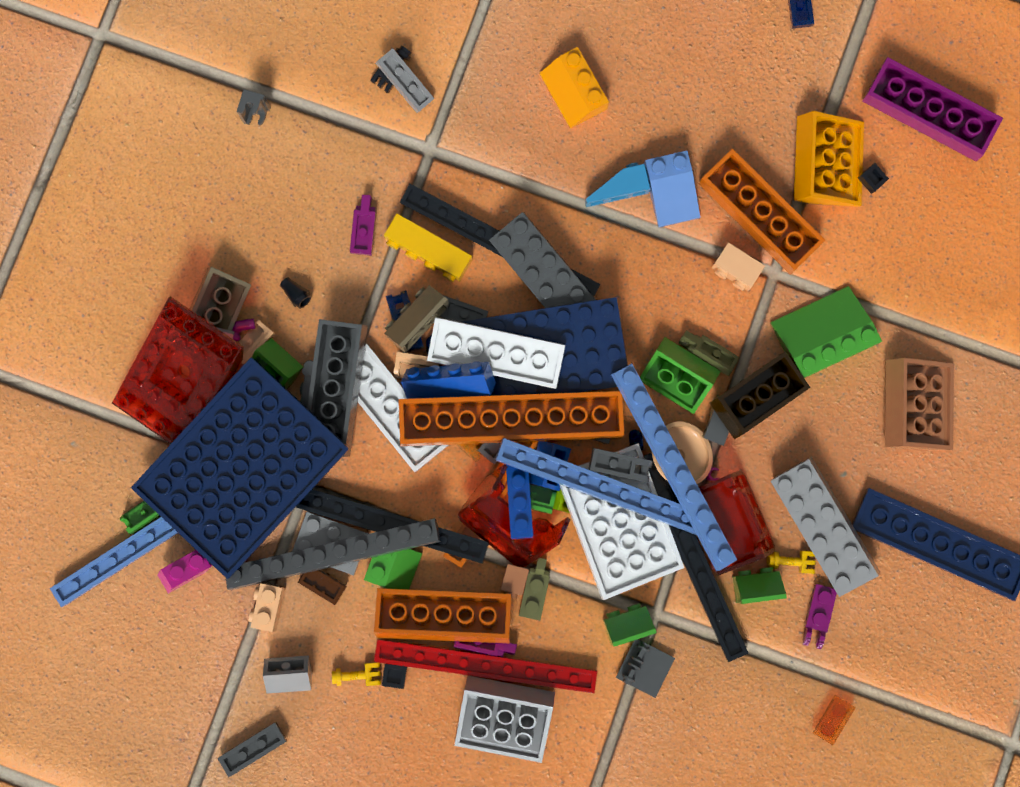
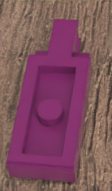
(363, 227)
(491, 649)

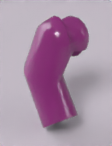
(242, 325)

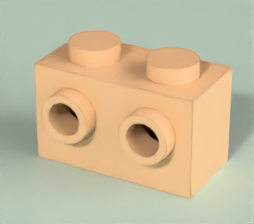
(738, 267)
(267, 607)

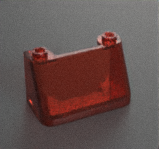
(739, 519)

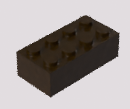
(759, 395)

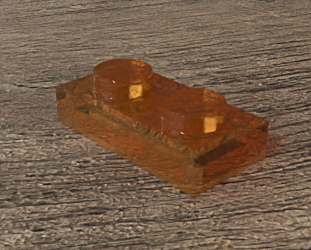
(834, 720)

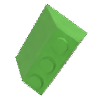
(679, 375)

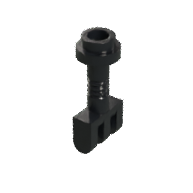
(404, 54)

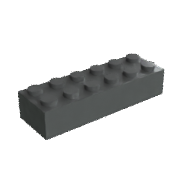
(539, 264)
(337, 376)

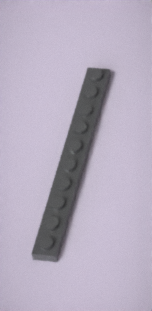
(335, 554)

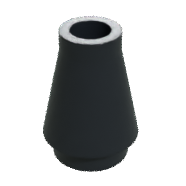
(297, 294)

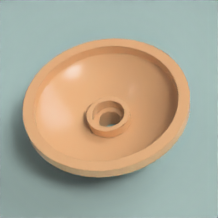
(693, 448)

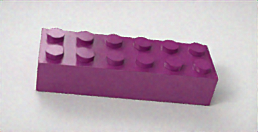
(932, 109)

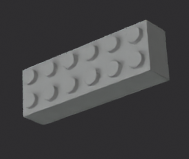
(825, 527)

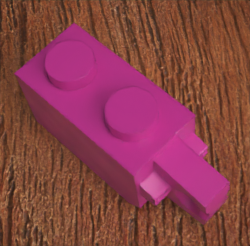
(183, 571)

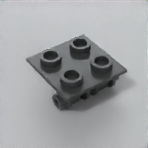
(645, 667)

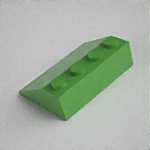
(826, 332)

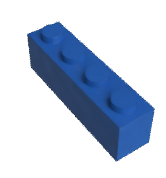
(449, 381)

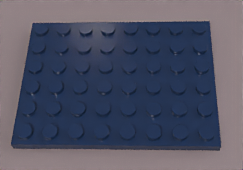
(240, 468)

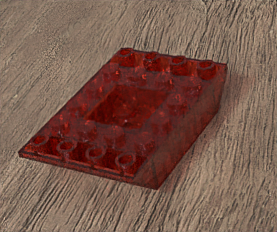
(157, 389)

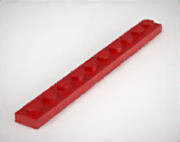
(485, 666)

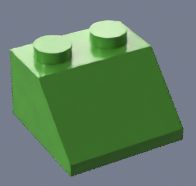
(278, 362)
(394, 569)
(759, 586)
(629, 625)

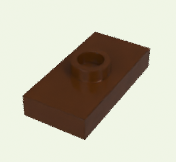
(323, 585)

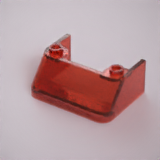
(489, 519)

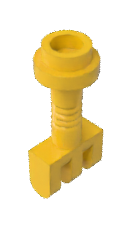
(775, 560)
(367, 674)

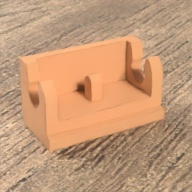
(254, 339)
(407, 361)

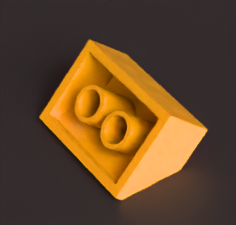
(574, 88)

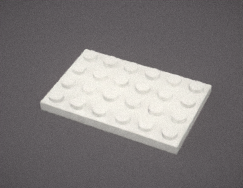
(619, 543)

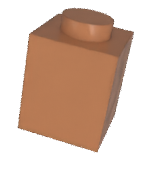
(514, 580)

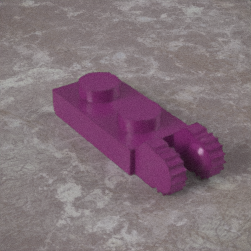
(819, 614)

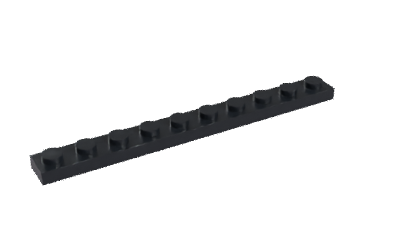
(463, 223)
(380, 520)
(702, 578)

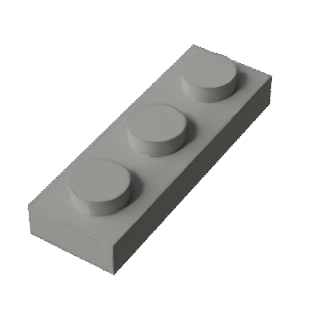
(404, 80)

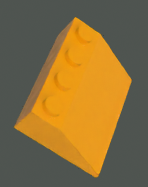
(828, 160)

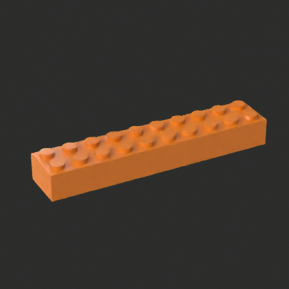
(511, 417)

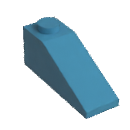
(625, 184)

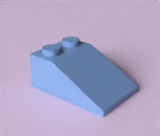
(672, 189)

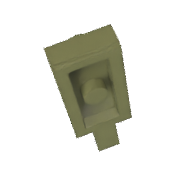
(709, 352)
(535, 591)

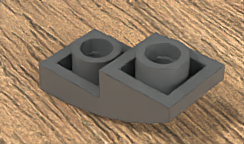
(715, 429)

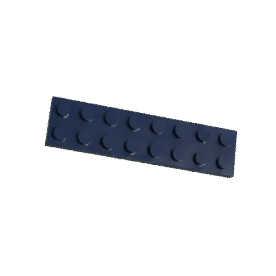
(939, 544)

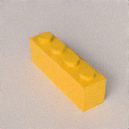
(428, 248)

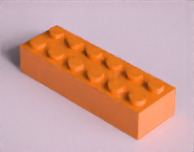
(761, 211)
(443, 615)

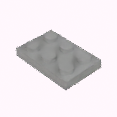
(320, 531)

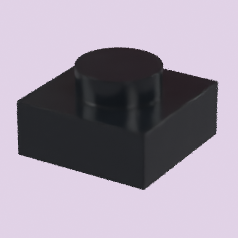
(873, 178)
(394, 676)

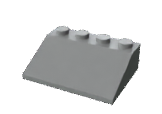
(504, 719)

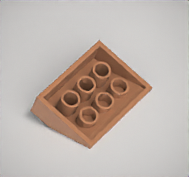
(919, 404)

